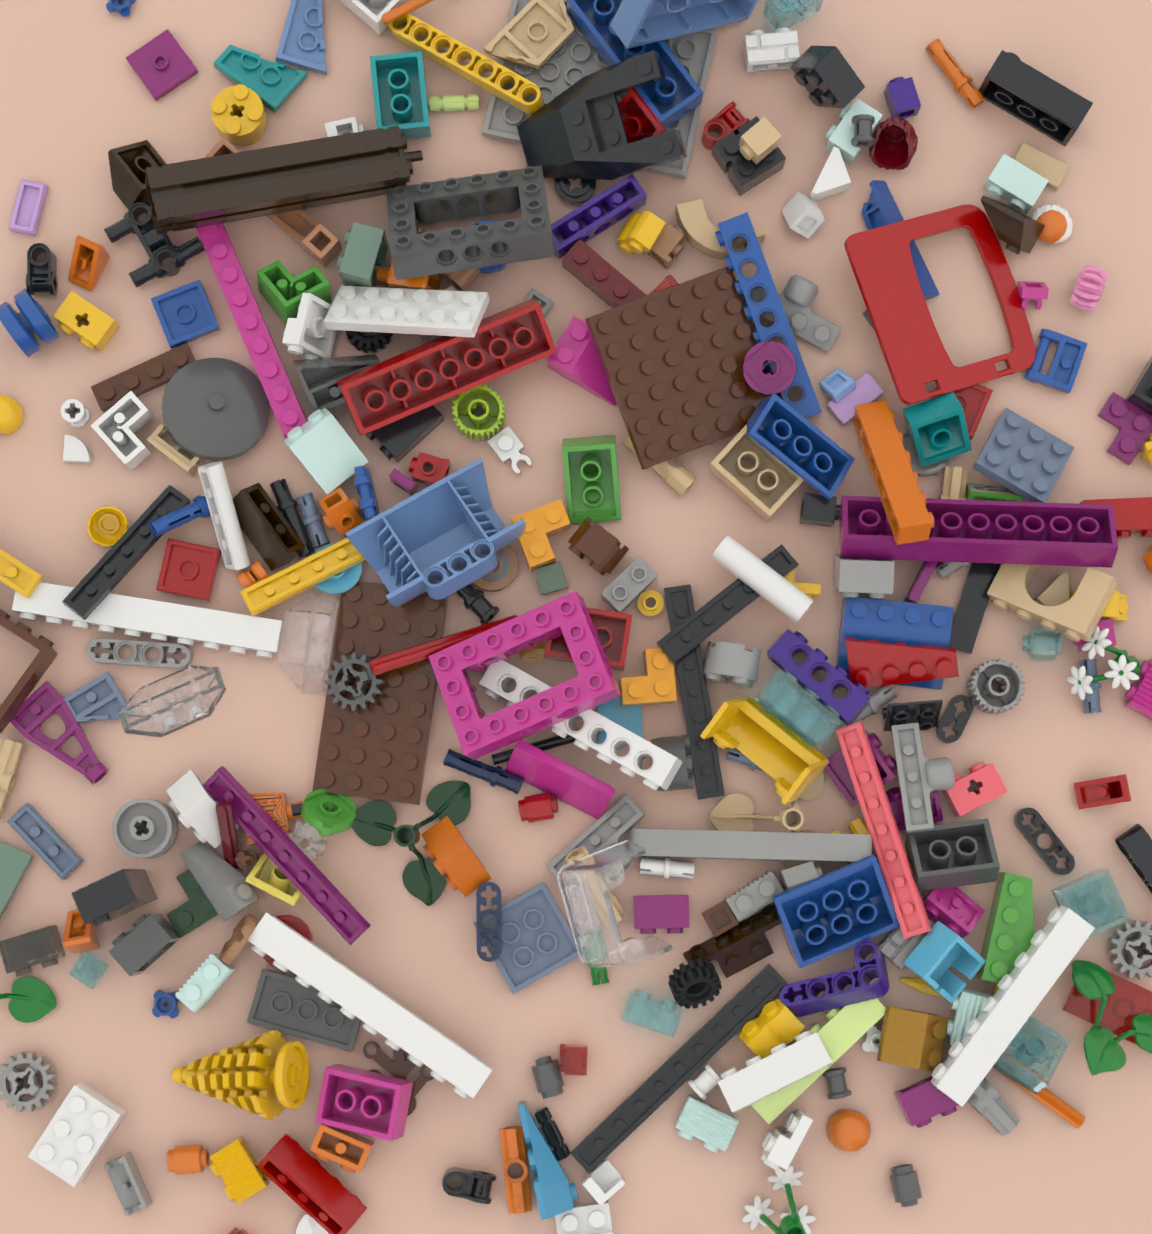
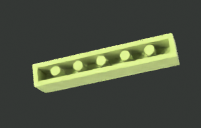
(837, 1034)

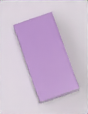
(28, 207)
(865, 392)

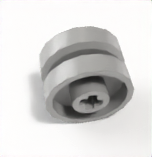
(129, 828)

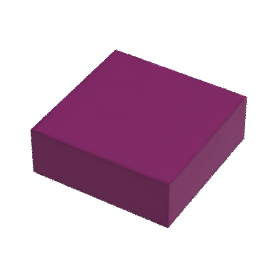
(403, 481)

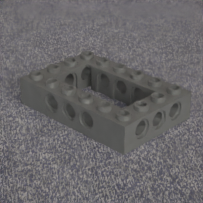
(472, 245)

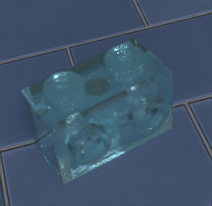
(651, 1014)

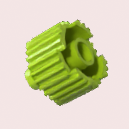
(479, 427)

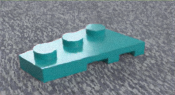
(267, 79)

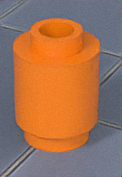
(187, 1159)

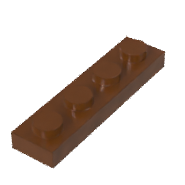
(142, 377)

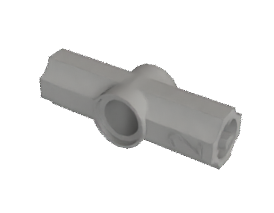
(988, 1102)

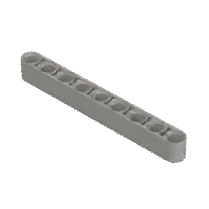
(753, 845)

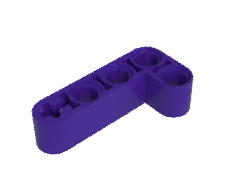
(802, 995)

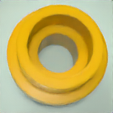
(650, 612)

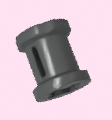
(863, 131)
(836, 1083)

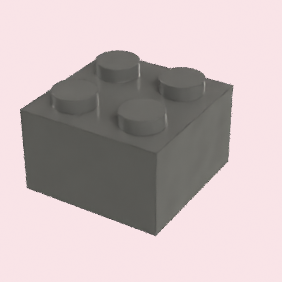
(144, 944)

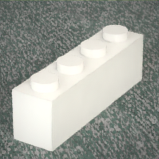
(774, 1072)

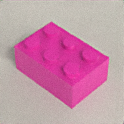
(364, 1102)

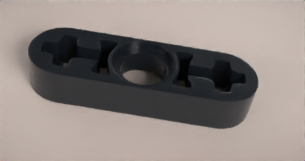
(1037, 820)

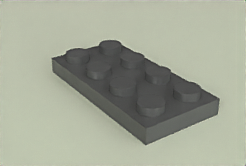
(298, 1011)

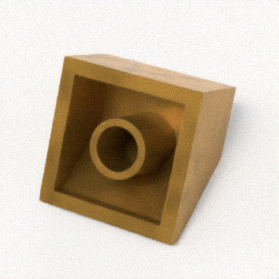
(912, 1038)

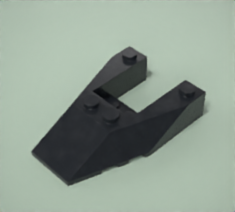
(584, 130)

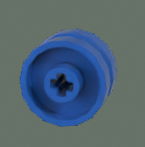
(28, 321)

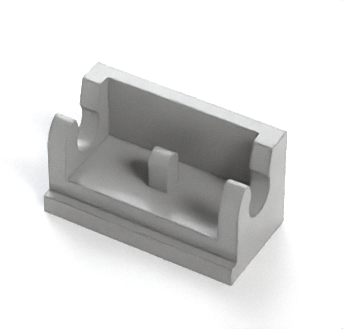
(128, 1184)

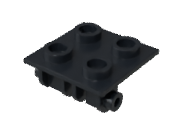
(923, 712)

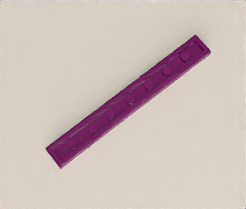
(287, 856)

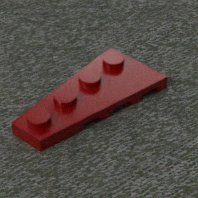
(885, 664)

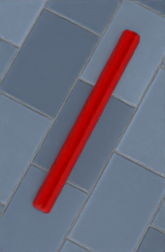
(422, 651)

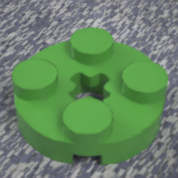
(328, 812)

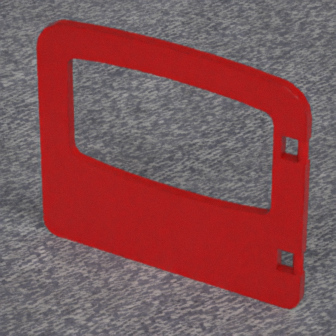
(900, 313)

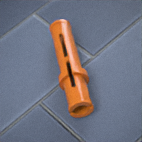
(960, 80)

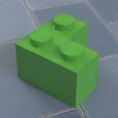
(285, 291)

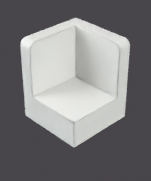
(803, 215)
(603, 1182)

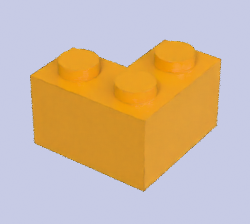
(540, 524)
(653, 688)

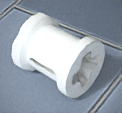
(69, 407)
(705, 1082)

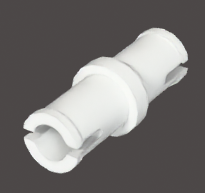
(667, 868)

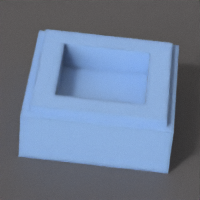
(837, 385)

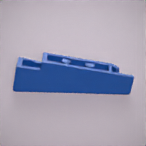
(882, 211)

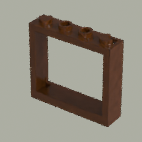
(31, 675)

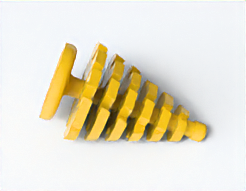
(253, 1075)

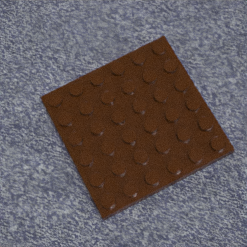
(679, 365)

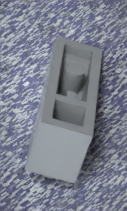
(219, 881)

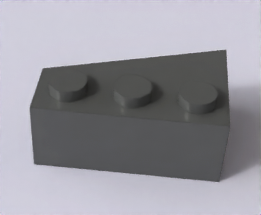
(321, 374)

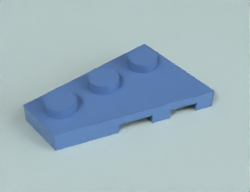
(303, 37)

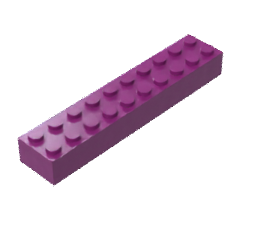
(986, 533)

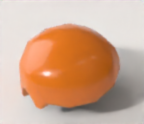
(848, 1130)

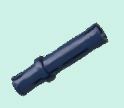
(483, 771)

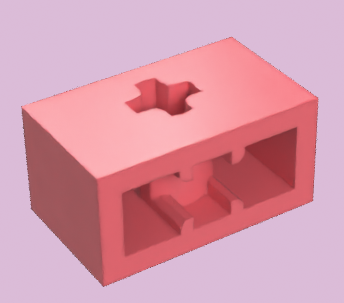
(989, 787)

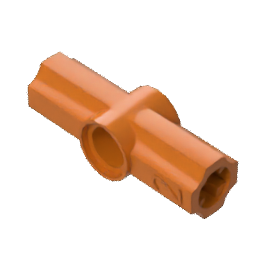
(517, 1187)

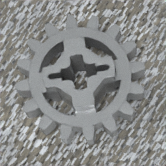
(1133, 960)
(36, 1088)

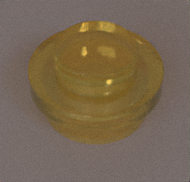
(534, 655)

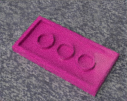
(560, 779)

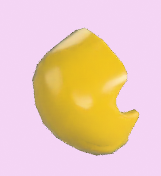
(10, 415)
(107, 525)

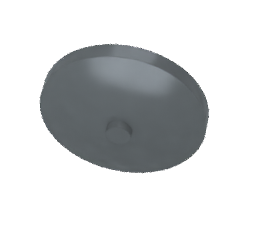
(215, 409)

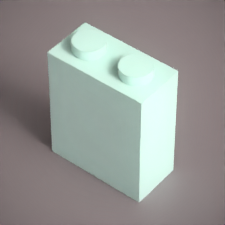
(325, 450)

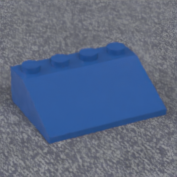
(892, 623)
(835, 911)

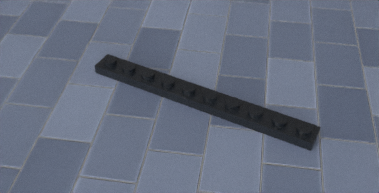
(678, 1068)

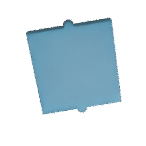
(627, 717)

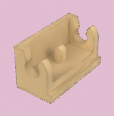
(164, 444)

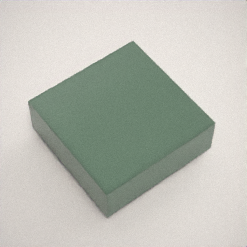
(550, 578)

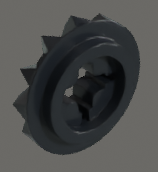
(575, 195)

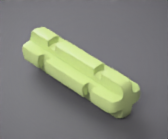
(454, 102)

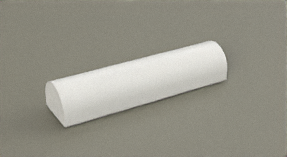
(224, 516)
(762, 578)

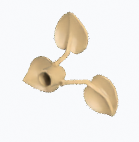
(736, 814)

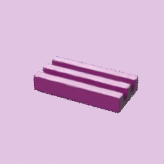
(920, 581)

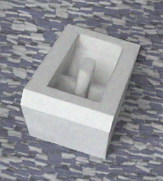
(833, 178)

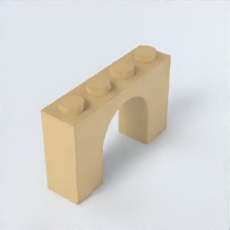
(1074, 617)

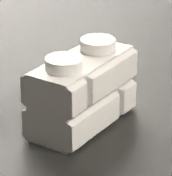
(770, 50)

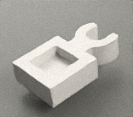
(507, 447)

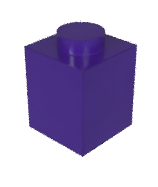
(902, 98)

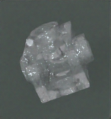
(317, 843)

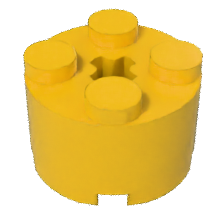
(230, 104)

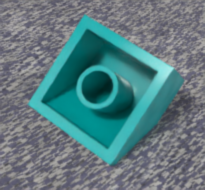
(937, 429)

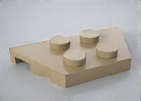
(533, 34)

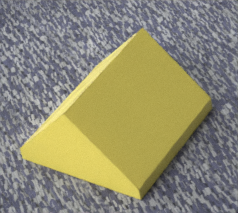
(273, 881)

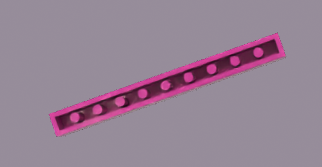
(252, 327)

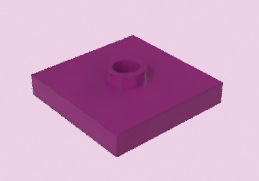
(162, 65)

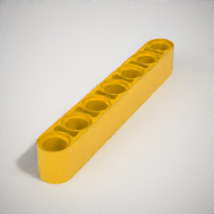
(474, 70)

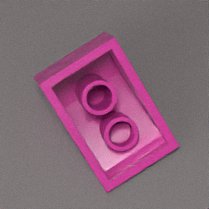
(580, 362)

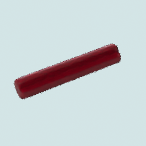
(227, 832)

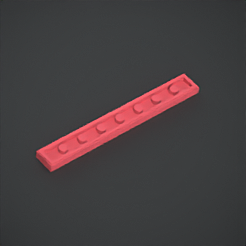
(883, 829)

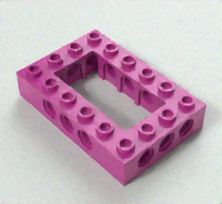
(590, 689)

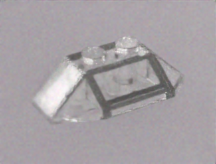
(310, 641)
(173, 701)

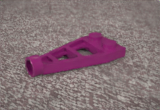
(37, 710)

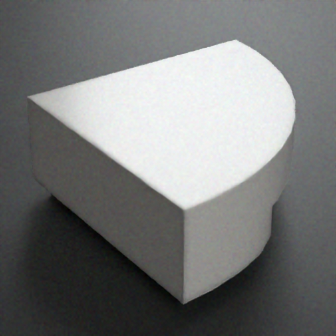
(75, 451)

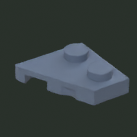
(96, 700)

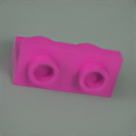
(952, 909)

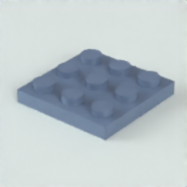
(1023, 457)
(533, 938)

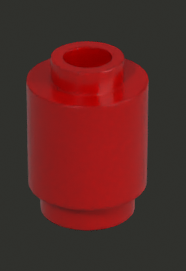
(538, 807)

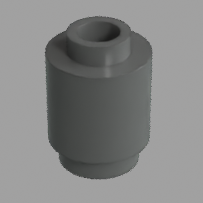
(548, 1077)
(905, 1185)

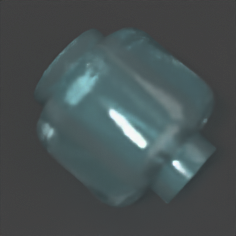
(1042, 644)

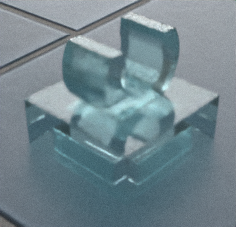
(88, 969)

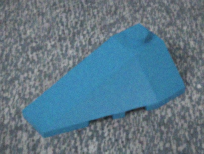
(550, 1180)

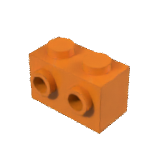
(342, 1147)

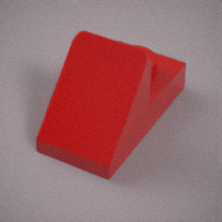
(1102, 791)

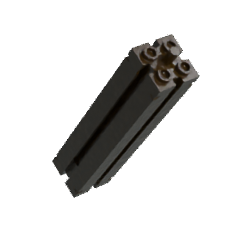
(278, 179)

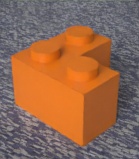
(454, 857)

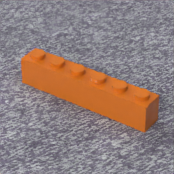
(893, 472)

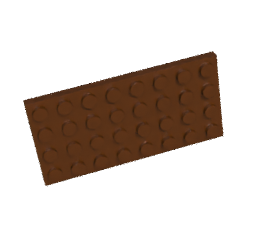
(381, 748)

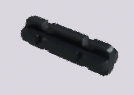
(552, 1133)

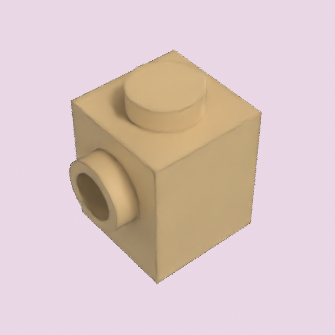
(759, 141)

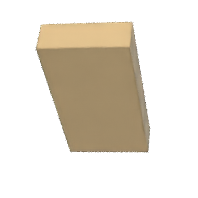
(1042, 164)

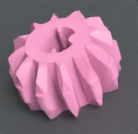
(1089, 288)

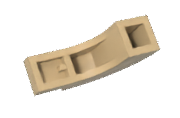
(701, 232)

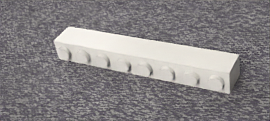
(1011, 1005)

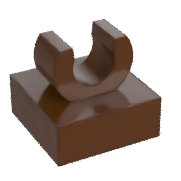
(719, 918)

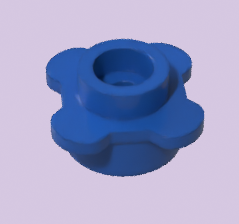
(124, 9)
(159, 1008)

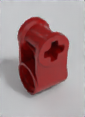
(724, 123)

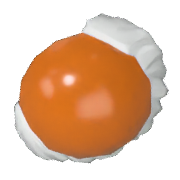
(1056, 221)

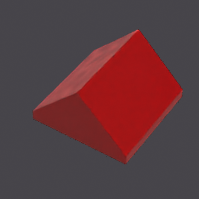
(639, 118)

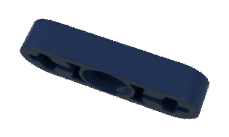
(496, 942)

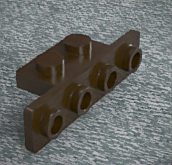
(739, 945)

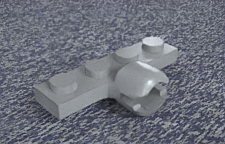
(797, 303)
(918, 777)
(603, 832)

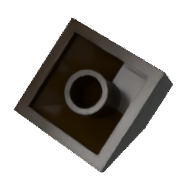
(129, 168)
(1012, 226)

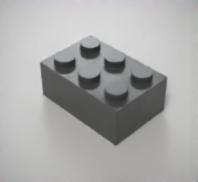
(953, 855)

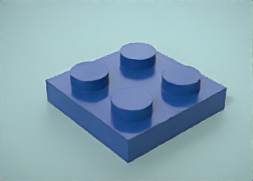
(185, 314)

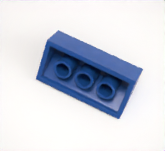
(799, 445)

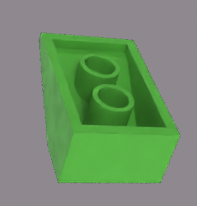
(591, 478)

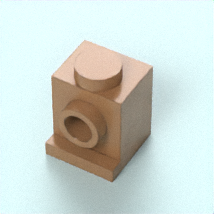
(667, 245)

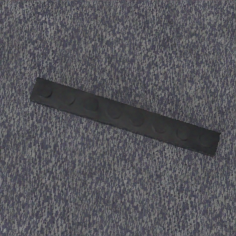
(695, 700)

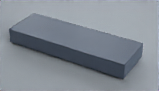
(45, 841)

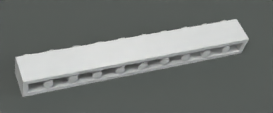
(158, 619)
(369, 1004)

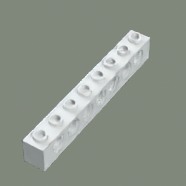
(664, 764)

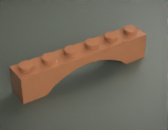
(297, 224)

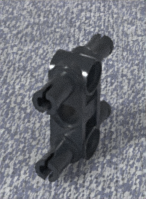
(157, 246)

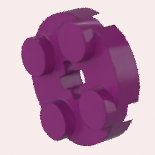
(754, 367)

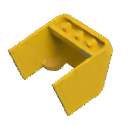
(768, 744)

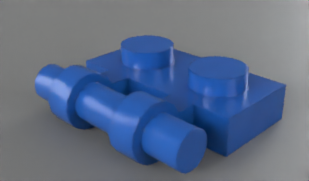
(367, 493)

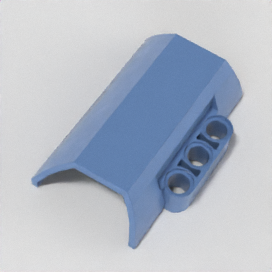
(436, 538)

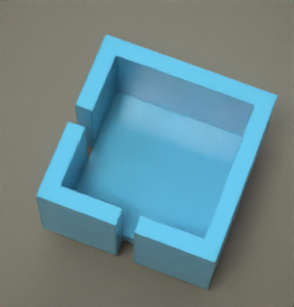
(936, 954)

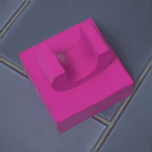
(1032, 290)

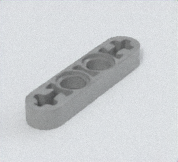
(139, 653)

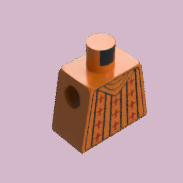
(278, 809)

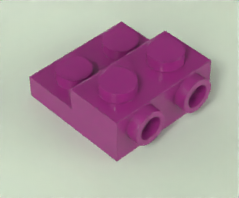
(840, 775)

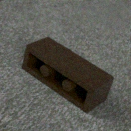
(266, 527)

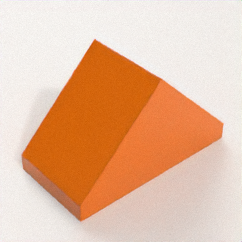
(87, 263)

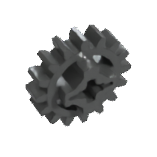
(343, 686)

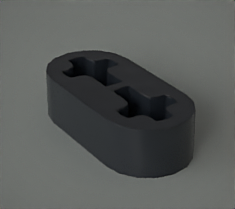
(960, 721)

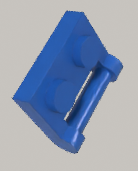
(1064, 363)

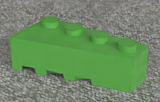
(1008, 926)

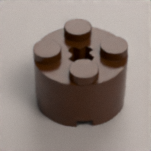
(598, 546)

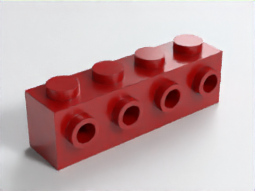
(311, 1186)

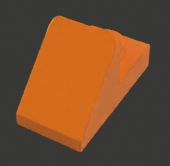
(79, 936)

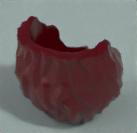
(893, 144)

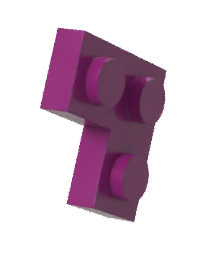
(1133, 427)

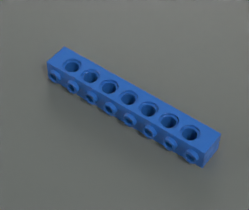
(742, 228)

